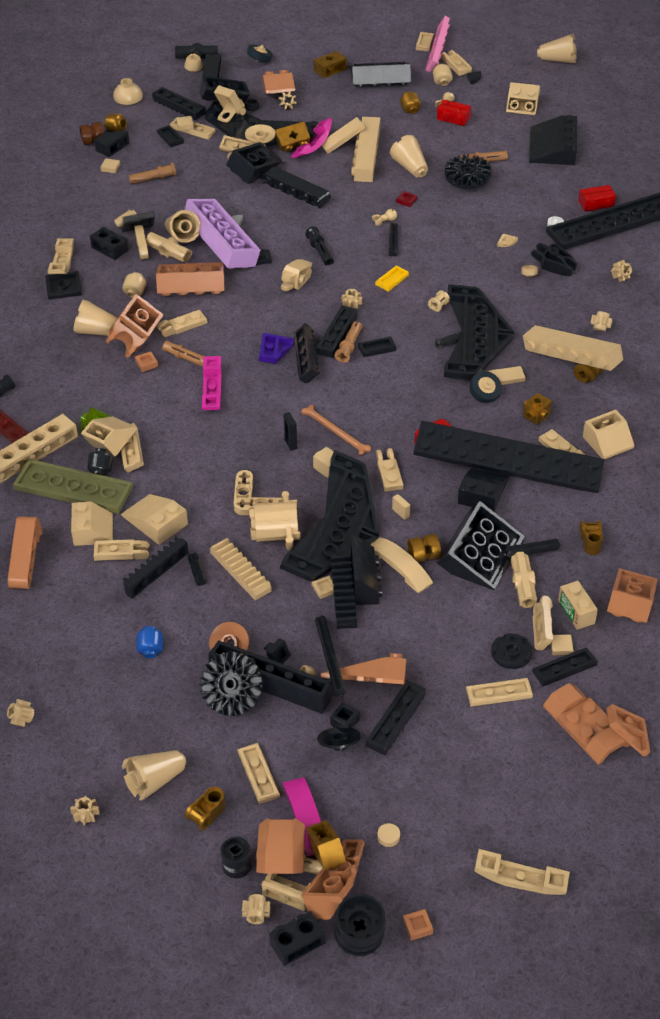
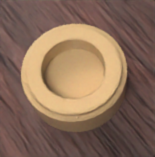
(388, 835)

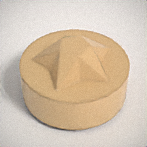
(529, 270)

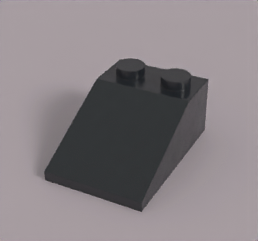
(252, 162)
(482, 487)

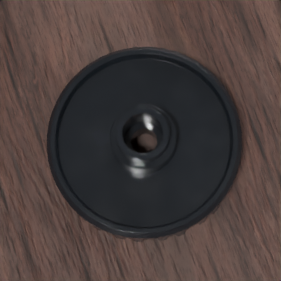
(467, 172)
(218, 679)

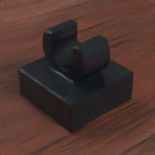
(277, 651)

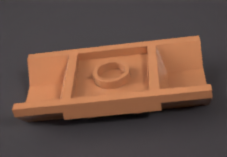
(584, 722)

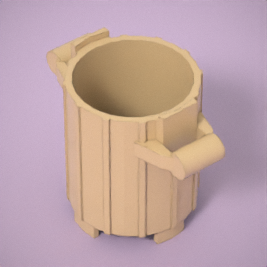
(275, 521)

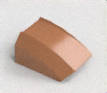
(281, 846)

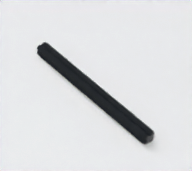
(330, 656)

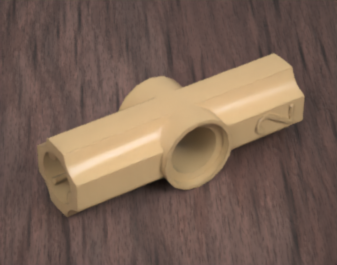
(168, 247)
(524, 580)

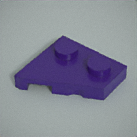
(274, 347)

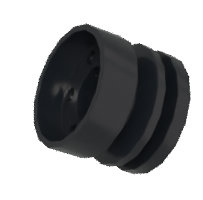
(358, 912)

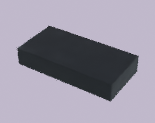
(170, 136)
(376, 346)
(290, 431)

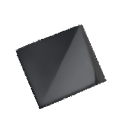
(344, 717)

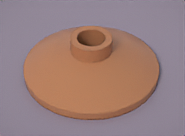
(230, 631)

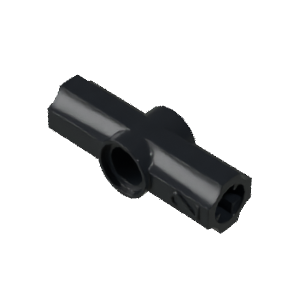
(185, 51)

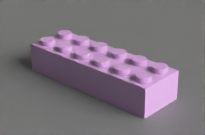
(223, 234)

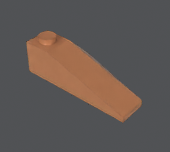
(381, 670)
(333, 885)

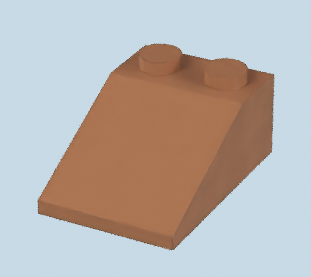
(632, 595)

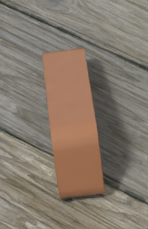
(23, 552)

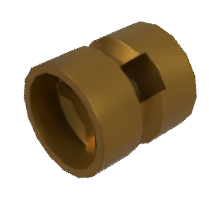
(417, 550)

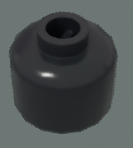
(100, 462)

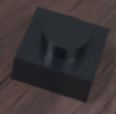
(264, 257)

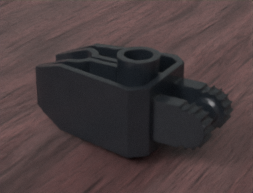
(554, 259)

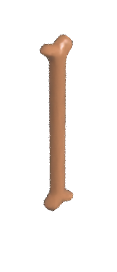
(361, 447)

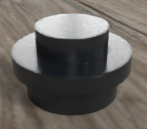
(251, 104)

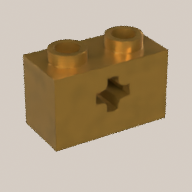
(330, 64)
(292, 136)
(326, 845)

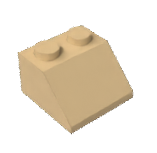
(90, 523)

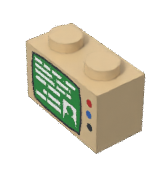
(577, 605)

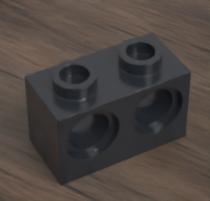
(109, 243)
(301, 942)

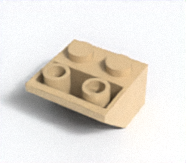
(523, 98)
(108, 434)
(608, 434)

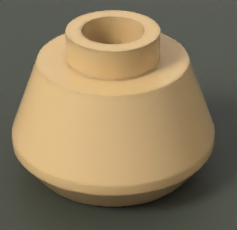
(193, 63)

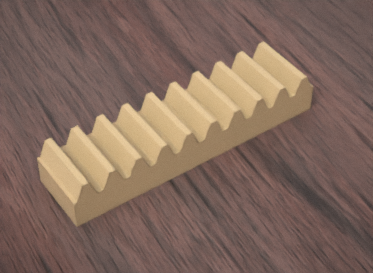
(241, 569)

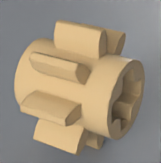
(288, 96)
(621, 270)
(351, 298)
(601, 321)
(20, 712)
(84, 810)
(256, 909)

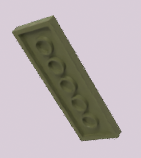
(72, 485)

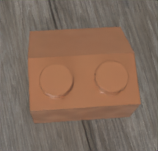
(278, 82)

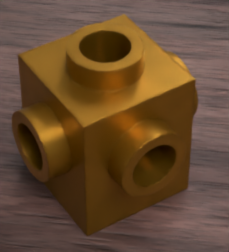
(537, 408)

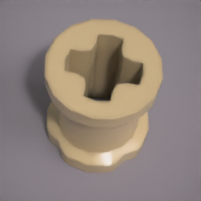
(437, 299)

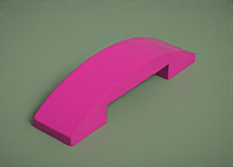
(321, 131)
(211, 383)
(302, 806)

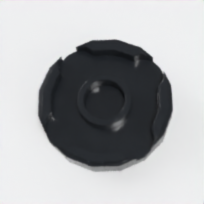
(509, 656)

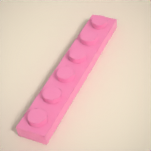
(437, 45)

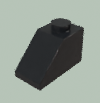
(111, 142)

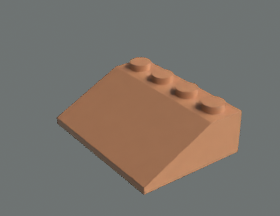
(190, 278)

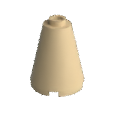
(559, 50)
(409, 155)
(183, 226)
(93, 320)
(152, 771)

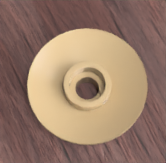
(260, 133)

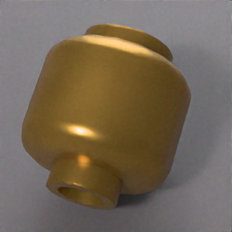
(410, 102)
(115, 122)

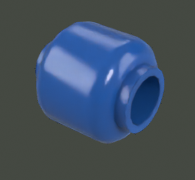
(149, 641)

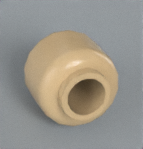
(442, 74)
(134, 284)

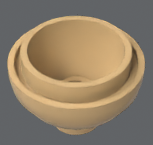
(127, 92)

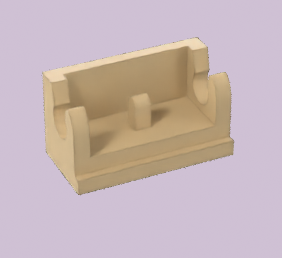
(284, 891)

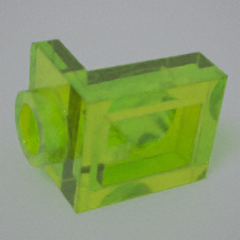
(92, 414)

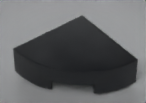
(473, 77)

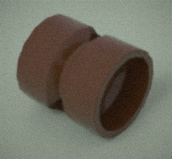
(89, 133)

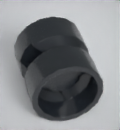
(236, 857)

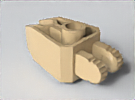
(296, 274)

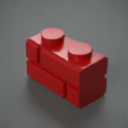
(454, 112)
(596, 198)

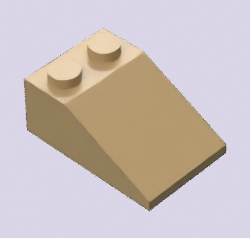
(157, 517)

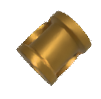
(591, 536)
(205, 811)

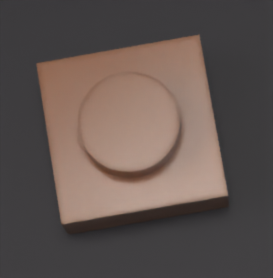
(146, 361)
(418, 924)

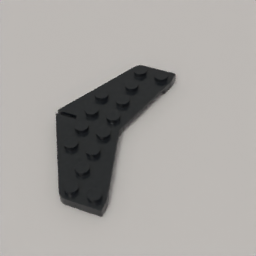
(240, 123)
(483, 333)
(347, 513)

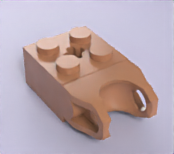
(134, 324)

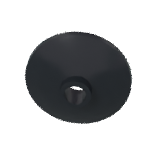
(338, 738)

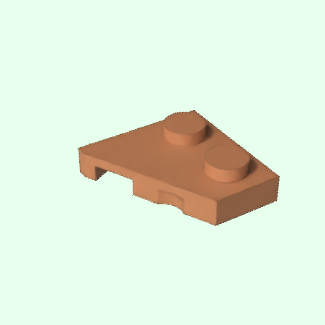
(630, 728)

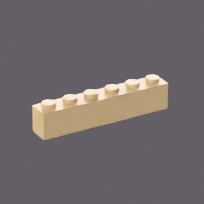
(366, 150)
(573, 347)

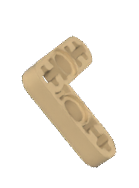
(247, 500)

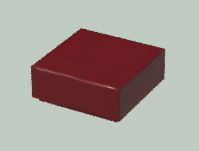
(406, 199)

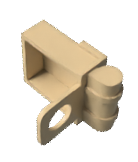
(230, 103)

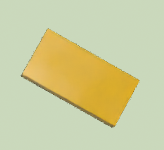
(392, 278)

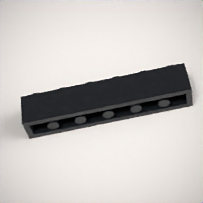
(285, 681)

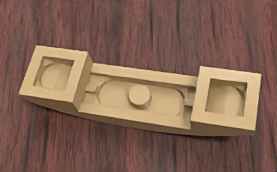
(62, 257)
(403, 563)
(519, 876)

